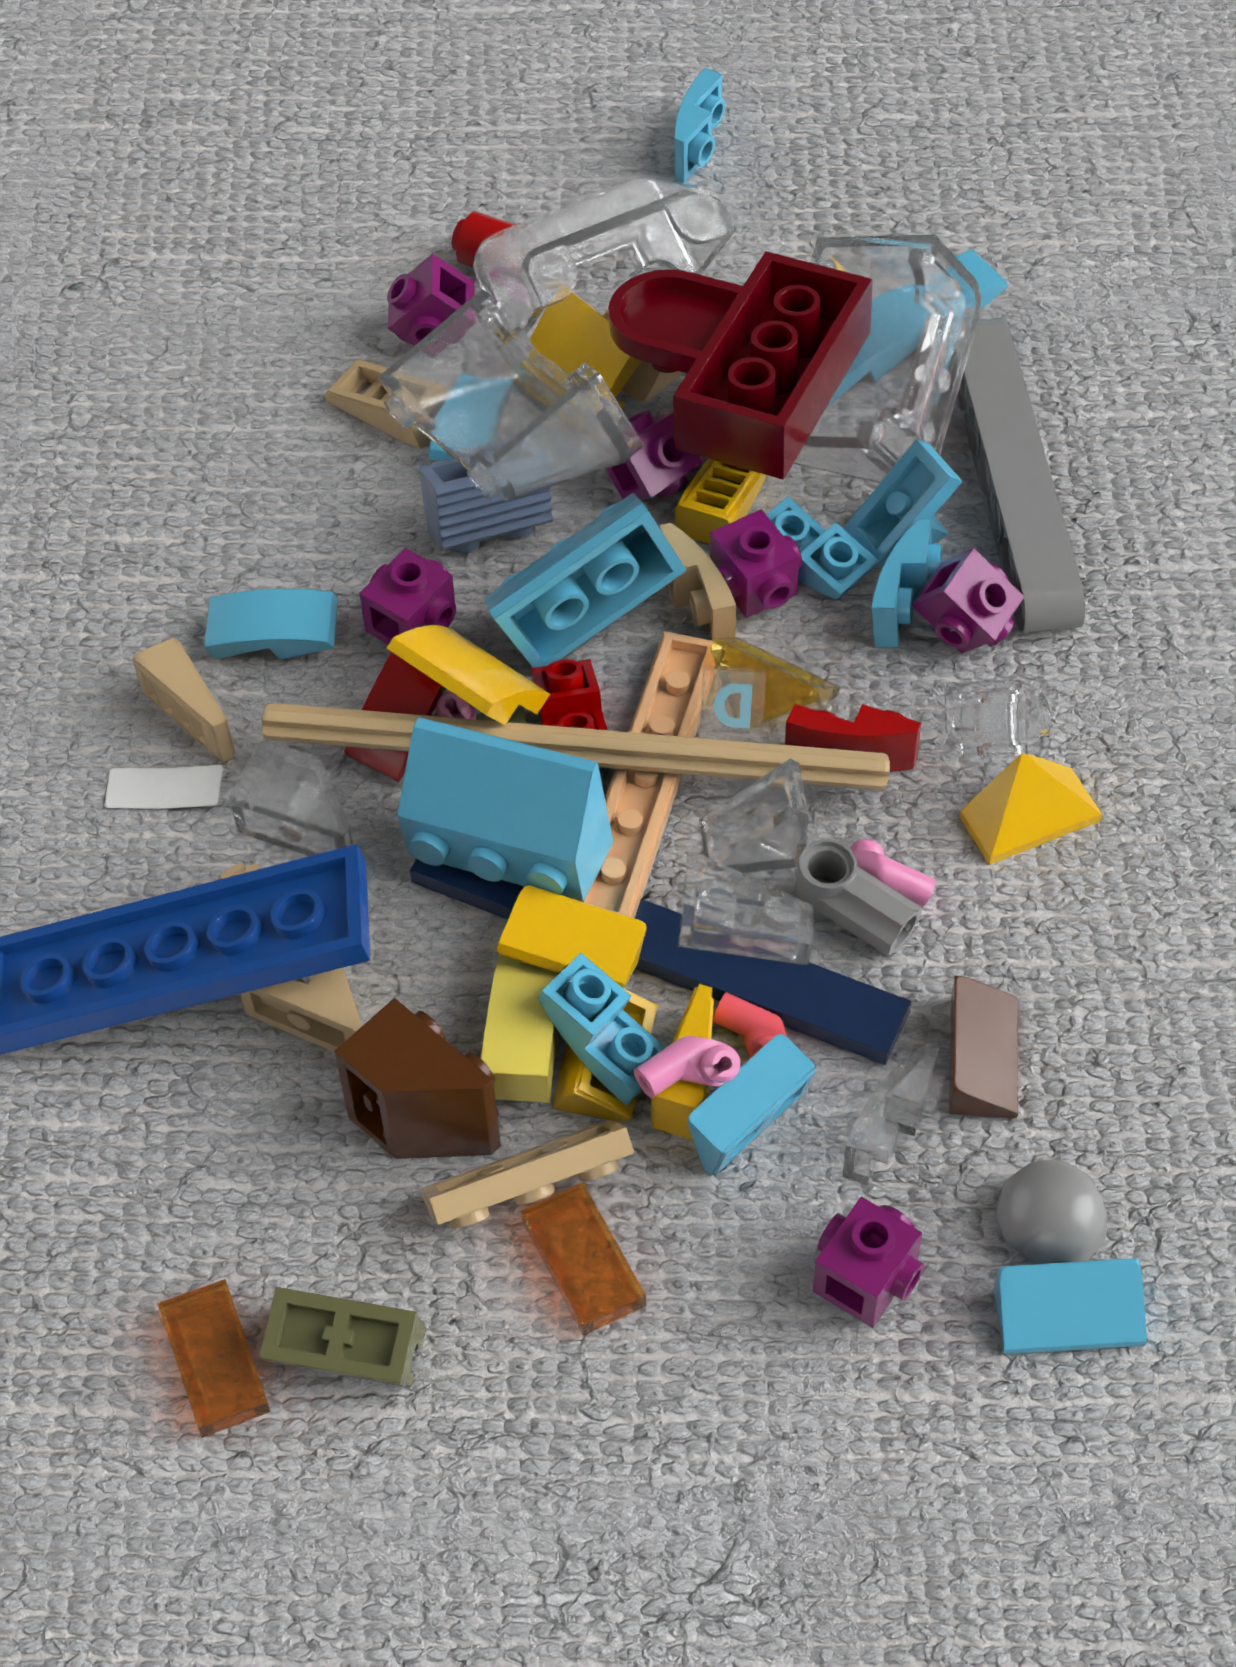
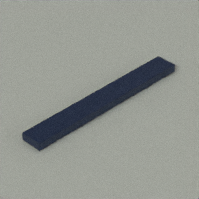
(802, 995)

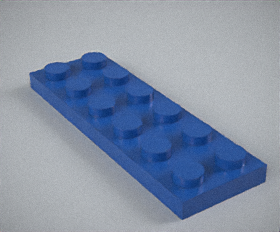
(184, 948)

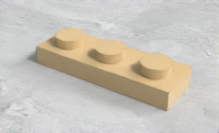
(528, 1174)

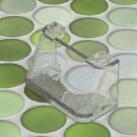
(537, 259)
(911, 360)
(506, 405)

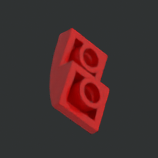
(396, 690)
(573, 694)
(870, 732)

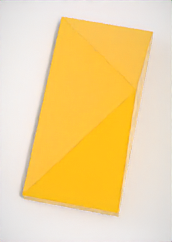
(1027, 807)

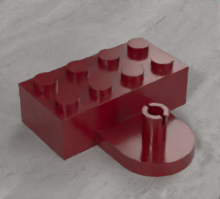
(753, 353)

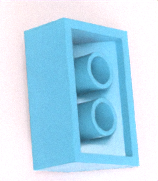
(585, 583)
(504, 809)

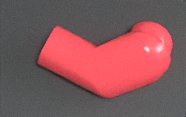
(748, 1020)

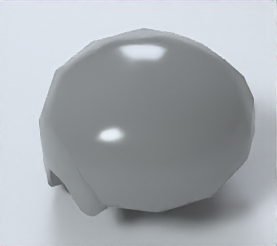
(1052, 1213)

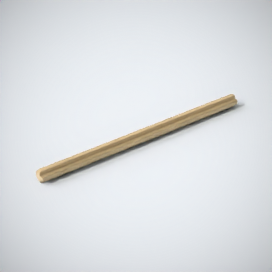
(606, 747)

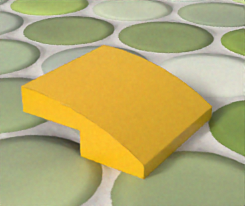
(579, 334)
(468, 671)

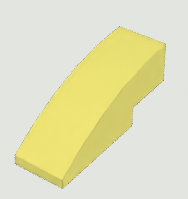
(519, 1034)

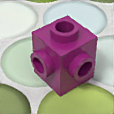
(426, 298)
(658, 465)
(756, 562)
(407, 596)
(969, 602)
(868, 1260)

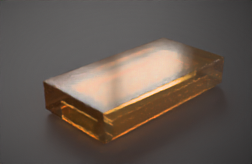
(583, 1258)
(213, 1358)

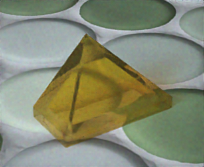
(785, 681)

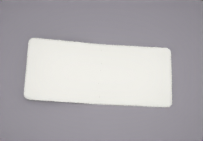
(163, 787)

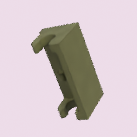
(342, 1337)

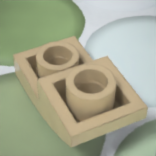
(701, 586)

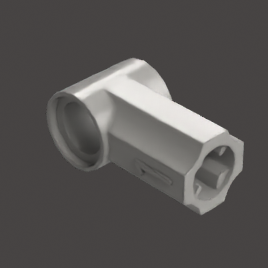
(855, 899)

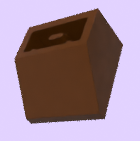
(416, 1088)

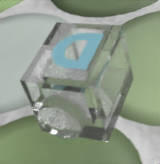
(733, 703)

